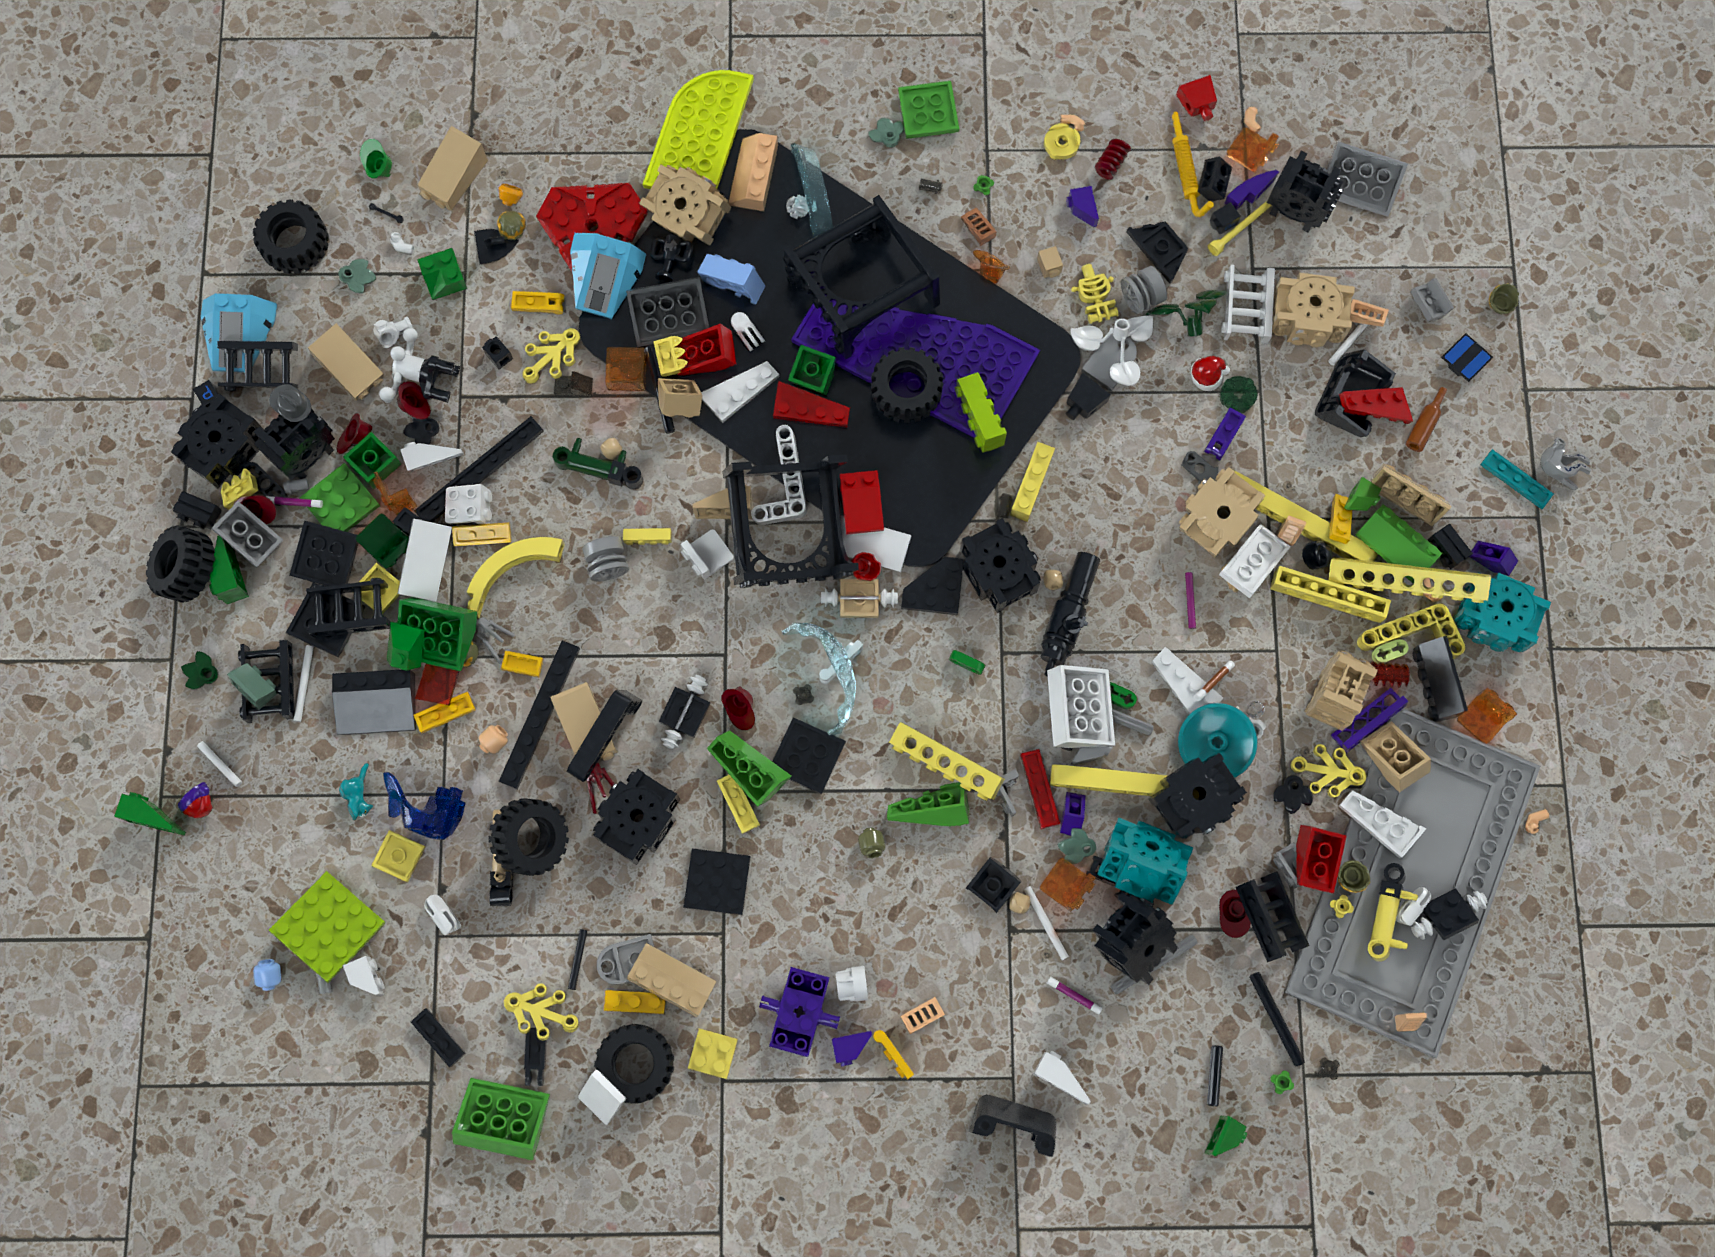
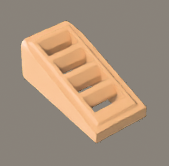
(1368, 308)
(1291, 530)
(1409, 1021)
(907, 1023)

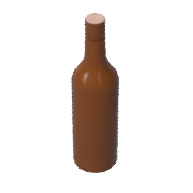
(1426, 423)

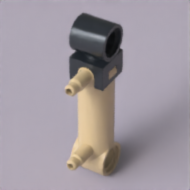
(500, 881)

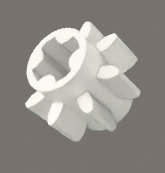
(797, 206)

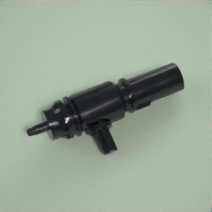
(1069, 612)

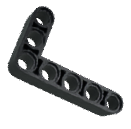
(617, 707)

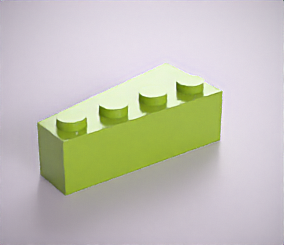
(980, 412)

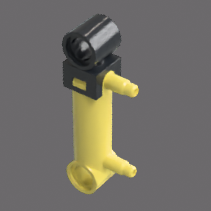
(1390, 896)

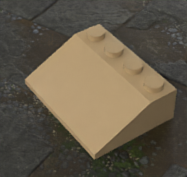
(1410, 495)

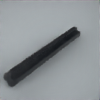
(655, 374)
(1277, 1019)

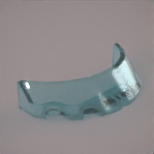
(813, 188)
(840, 663)

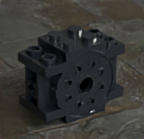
(1305, 192)
(211, 431)
(295, 445)
(1005, 549)
(1216, 790)
(627, 801)
(1136, 938)

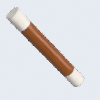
(1214, 680)

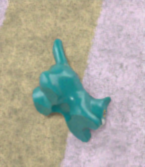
(353, 792)

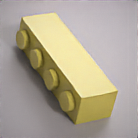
(1032, 481)

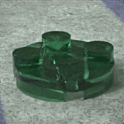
(1245, 386)

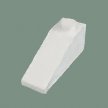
(424, 455)
(1058, 1074)

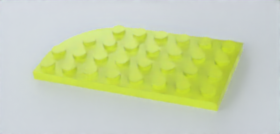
(701, 125)

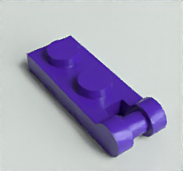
(1225, 433)

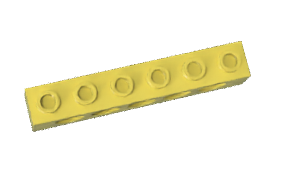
(1330, 594)
(992, 781)

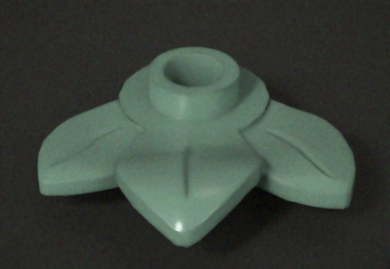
(887, 132)
(359, 275)
(1075, 846)

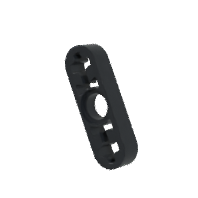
(263, 475)

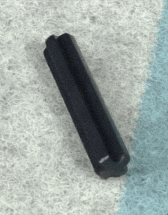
(1215, 1075)

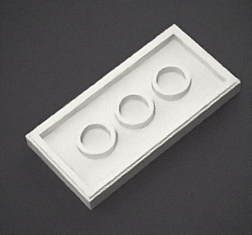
(887, 546)
(424, 560)
(1254, 560)

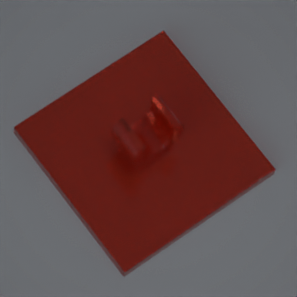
(437, 684)

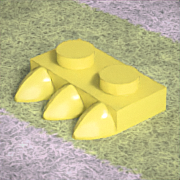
(668, 355)
(239, 488)

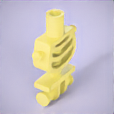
(1090, 293)

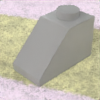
(1089, 754)

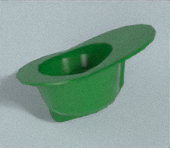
(375, 159)

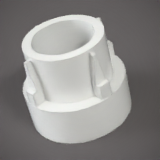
(852, 984)

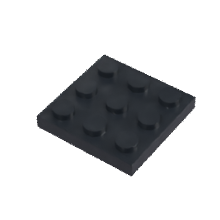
(324, 555)
(307, 616)
(808, 755)
(717, 881)

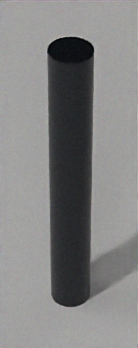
(577, 959)

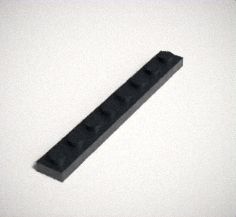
(482, 467)
(539, 715)

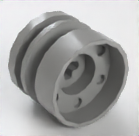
(1143, 289)
(605, 558)

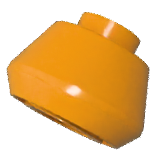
(509, 194)

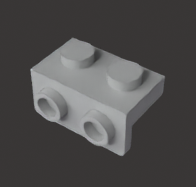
(1432, 300)
(1287, 861)

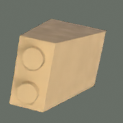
(452, 169)
(346, 362)
(577, 714)

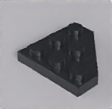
(936, 588)

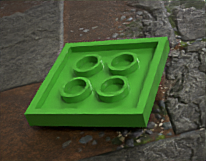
(928, 109)
(343, 499)

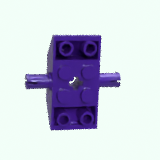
(805, 991)

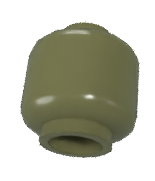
(871, 843)

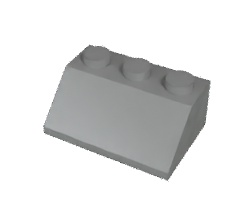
(247, 534)

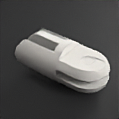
(743, 327)
(1412, 909)
(441, 914)

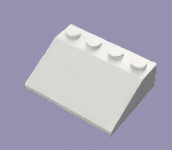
(1080, 707)

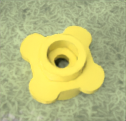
(1347, 907)

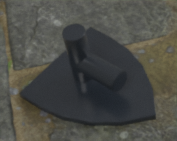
(492, 245)

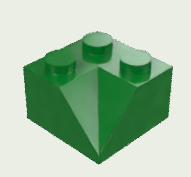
(442, 273)
(813, 370)
(372, 456)

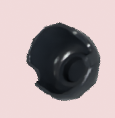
(1317, 555)

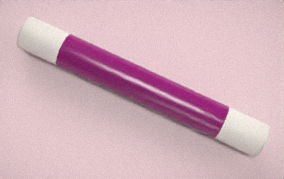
(296, 502)
(1074, 995)

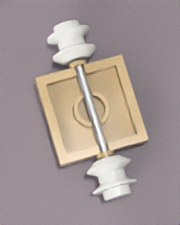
(859, 598)

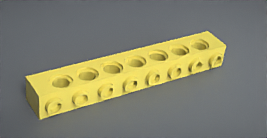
(1439, 576)

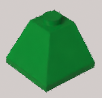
(405, 646)
(1226, 1136)

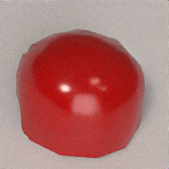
(868, 566)

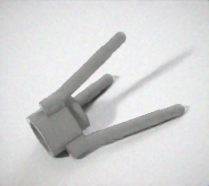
(485, 628)

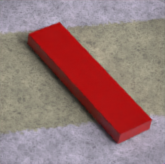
(1040, 789)

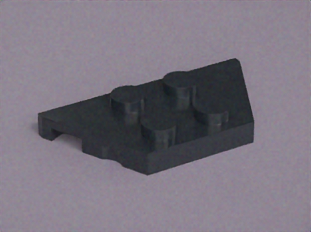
(1160, 246)

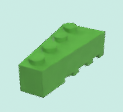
(748, 767)

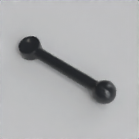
(399, 218)

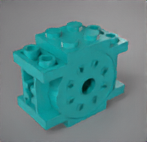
(1516, 611)
(1145, 861)

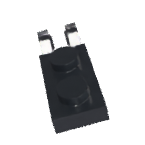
(534, 1056)

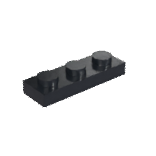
(438, 1037)

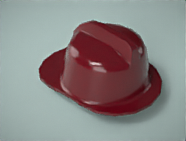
(411, 400)
(353, 433)
(260, 506)
(738, 706)
(1233, 915)

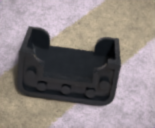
(1352, 373)
(998, 1110)

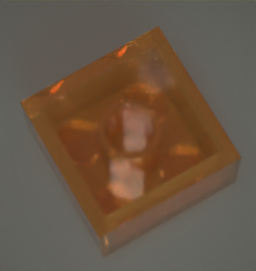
(625, 369)

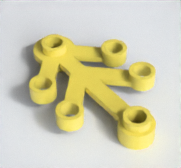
(552, 352)
(1331, 771)
(538, 1010)

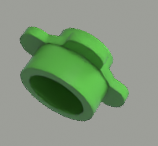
(983, 180)
(1276, 1079)

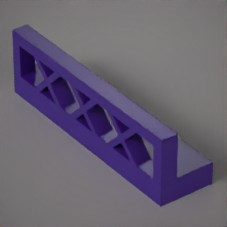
(1374, 723)

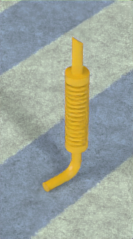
(1187, 169)

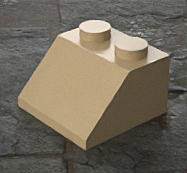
(679, 397)

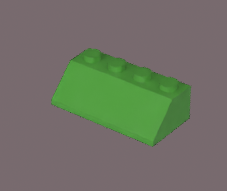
(1397, 541)

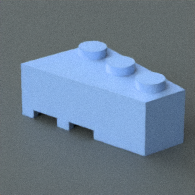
(732, 275)

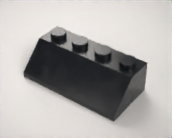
(1439, 679)

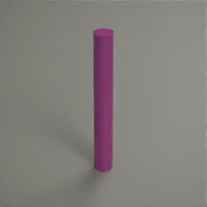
(1190, 600)

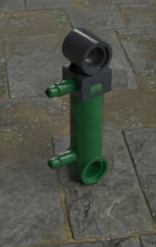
(615, 472)

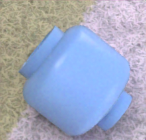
(267, 974)

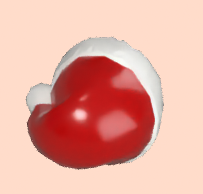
(1208, 372)

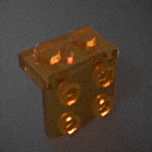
(1252, 149)
(395, 501)
(1486, 715)
(1067, 884)

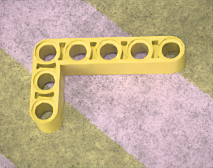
(1412, 626)

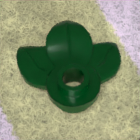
(198, 670)

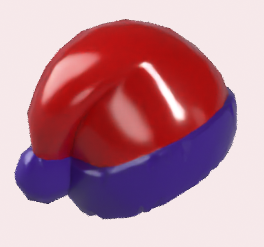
(196, 802)

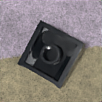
(994, 884)

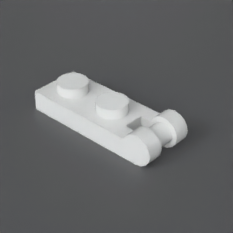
(852, 650)

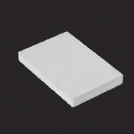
(601, 1097)

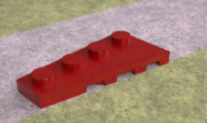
(1379, 403)
(804, 406)

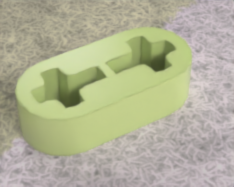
(1388, 648)

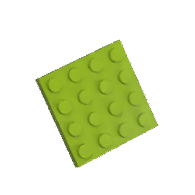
(327, 926)

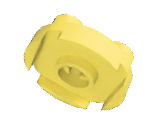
(1060, 151)

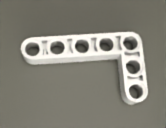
(789, 482)

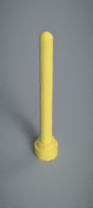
(1217, 246)

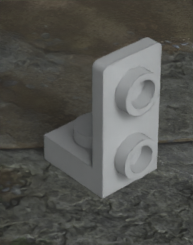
(1010, 780)

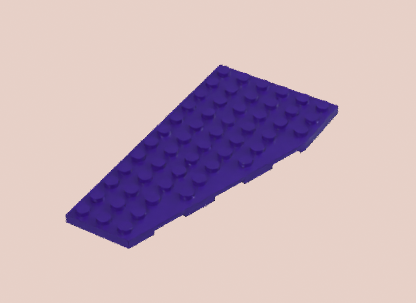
(955, 345)

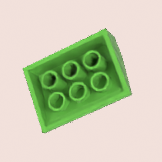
(500, 1119)

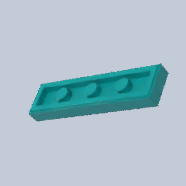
(1517, 479)

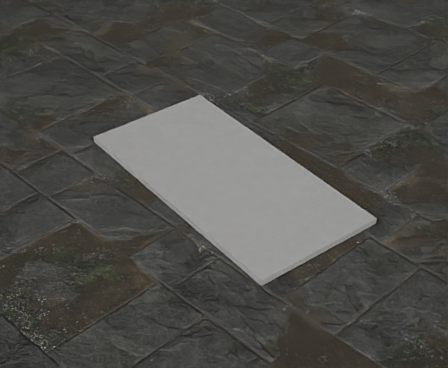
(1471, 821)

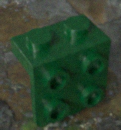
(383, 540)

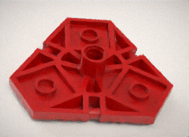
(569, 211)

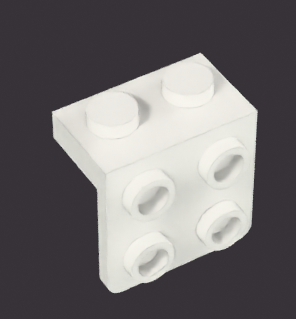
(468, 504)
(707, 554)

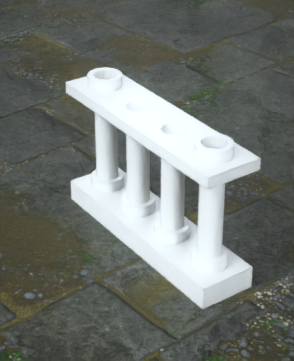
(1266, 297)

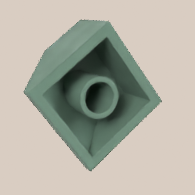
(252, 685)

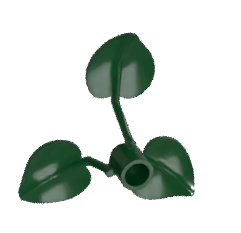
(1194, 322)

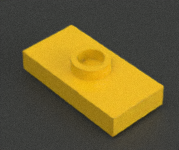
(522, 664)

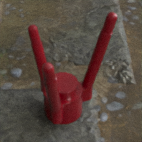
(596, 777)

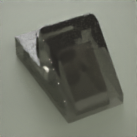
(574, 385)

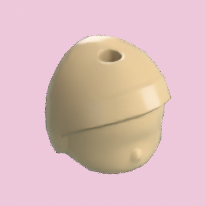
(611, 448)
(1053, 579)
(1019, 903)

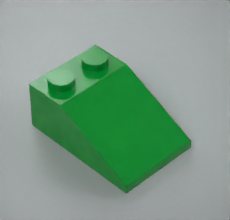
(226, 577)
(138, 810)

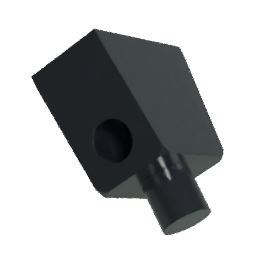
(1086, 398)

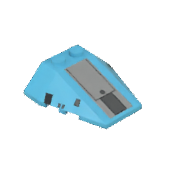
(603, 272)
(235, 319)

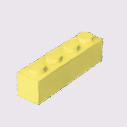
(649, 535)

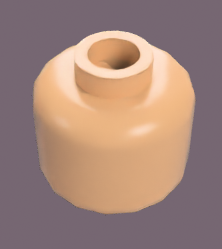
(493, 739)

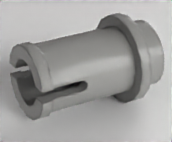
(296, 485)
(324, 987)

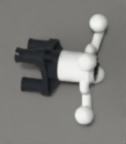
(417, 369)

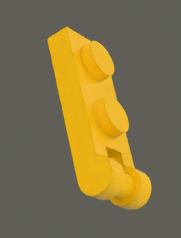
(537, 302)
(892, 1054)

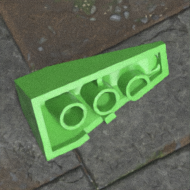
(941, 808)

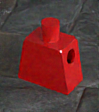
(1198, 97)

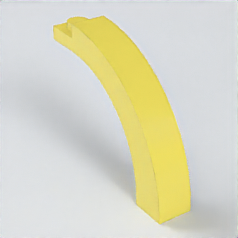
(509, 556)

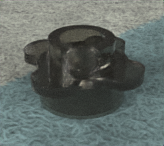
(808, 696)
(1324, 1064)

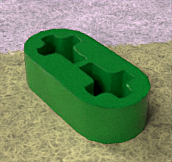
(967, 662)
(1121, 691)

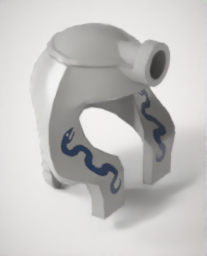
(1555, 463)

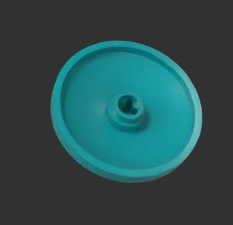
(1219, 730)

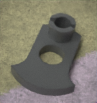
(1190, 467)

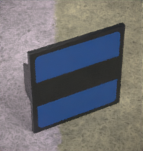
(1466, 357)

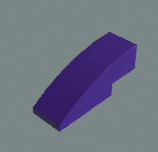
(1251, 189)

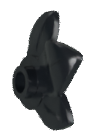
(418, 430)
(1293, 797)

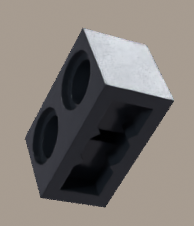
(1214, 179)

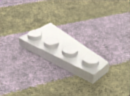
(736, 392)
(1183, 681)
(1387, 827)

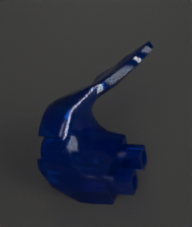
(436, 819)

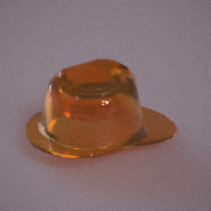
(990, 266)

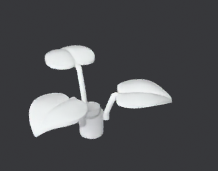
(1137, 328)

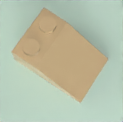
(718, 506)
(1396, 756)

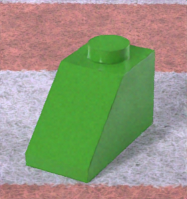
(1363, 496)

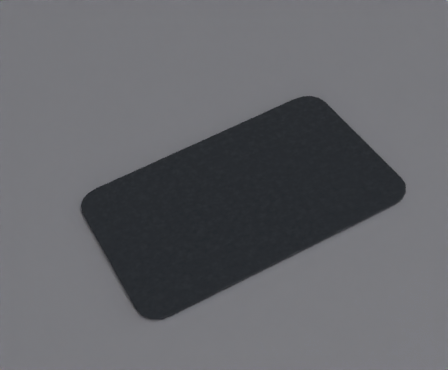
(926, 468)

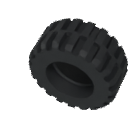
(281, 217)
(911, 362)
(180, 564)
(551, 842)
(661, 1053)

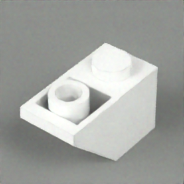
(363, 975)

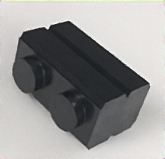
(196, 510)
(1451, 546)

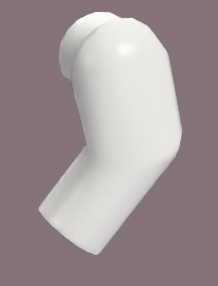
(399, 245)

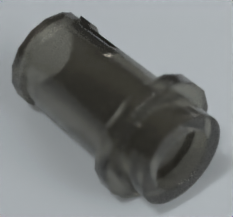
(932, 186)
(1004, 507)

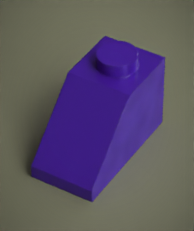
(1083, 205)
(1494, 557)
(1073, 812)
(849, 1047)

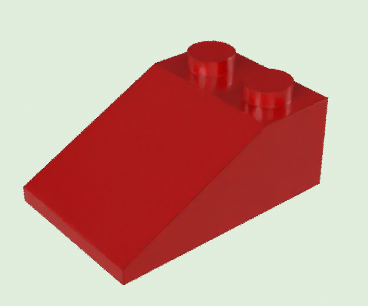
(708, 350)
(861, 502)
(1318, 858)

